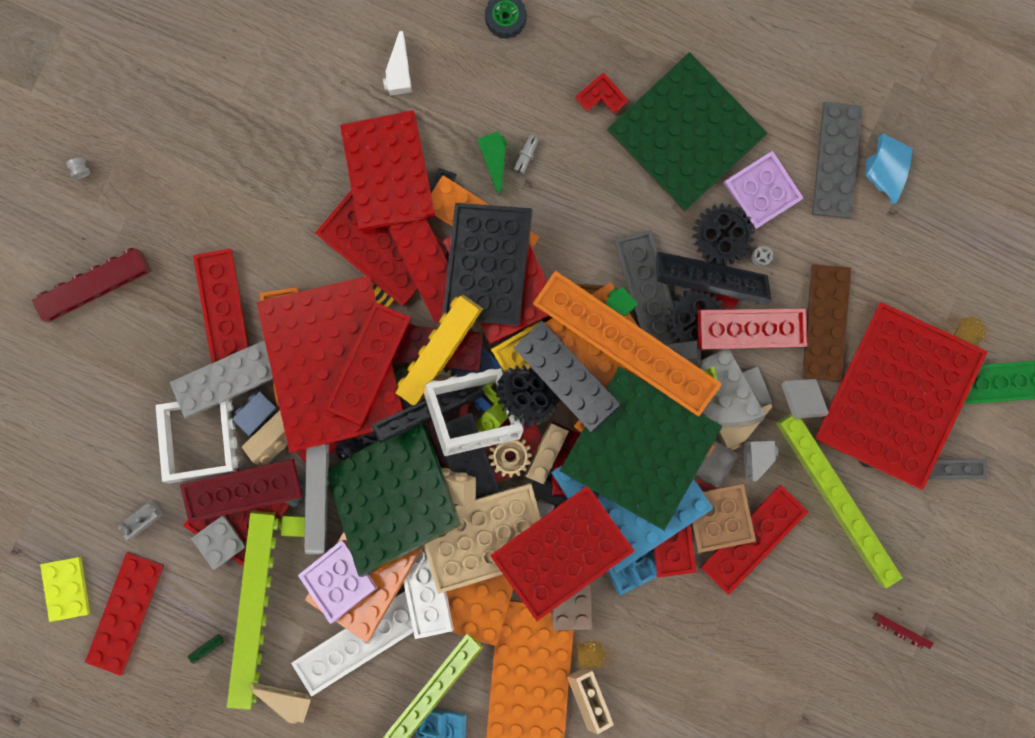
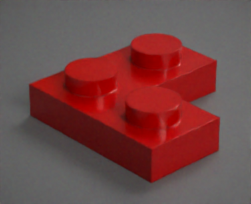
(601, 90)

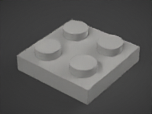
(218, 542)

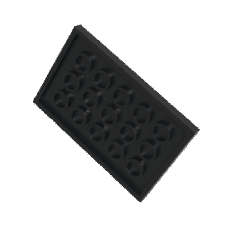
(489, 260)

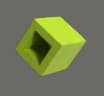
(292, 525)

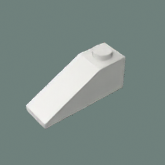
(397, 70)

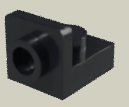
(349, 447)

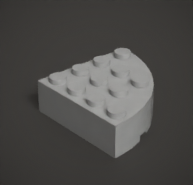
(734, 402)

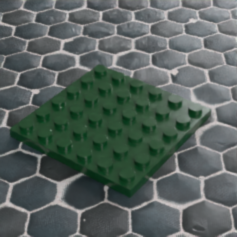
(687, 131)
(642, 451)
(392, 499)

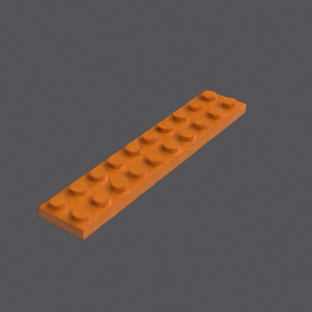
(627, 343)

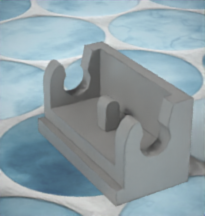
(140, 520)

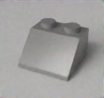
(758, 458)

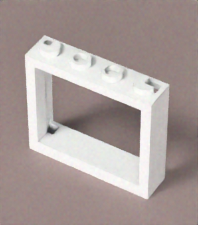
(475, 440)
(166, 446)

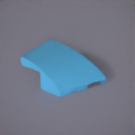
(889, 166)
(634, 574)
(442, 724)

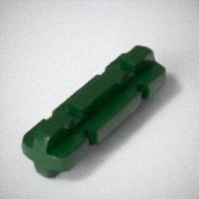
(205, 649)

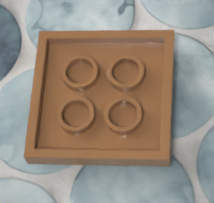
(727, 522)

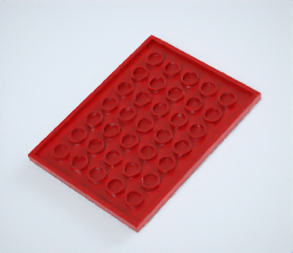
(307, 349)
(901, 395)

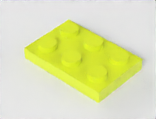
(65, 589)

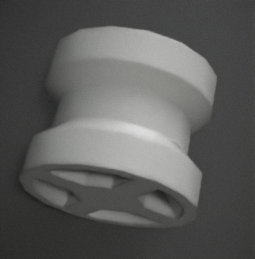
(78, 168)
(765, 254)

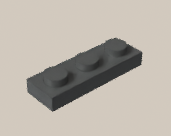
(960, 469)

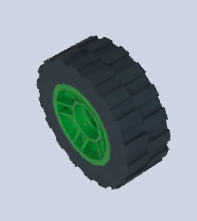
(505, 27)

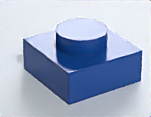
(481, 404)

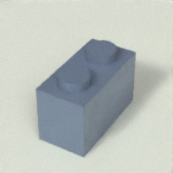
(255, 413)

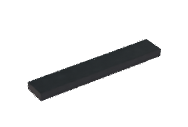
(420, 414)

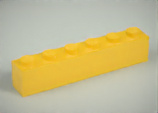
(439, 349)

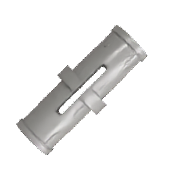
(526, 154)

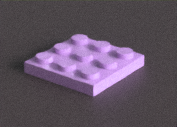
(763, 190)
(335, 582)

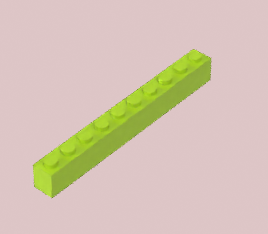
(839, 501)
(251, 609)

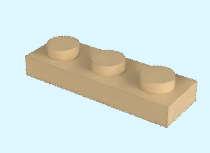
(546, 453)

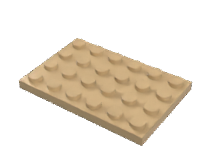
(487, 524)

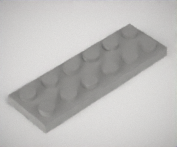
(222, 380)

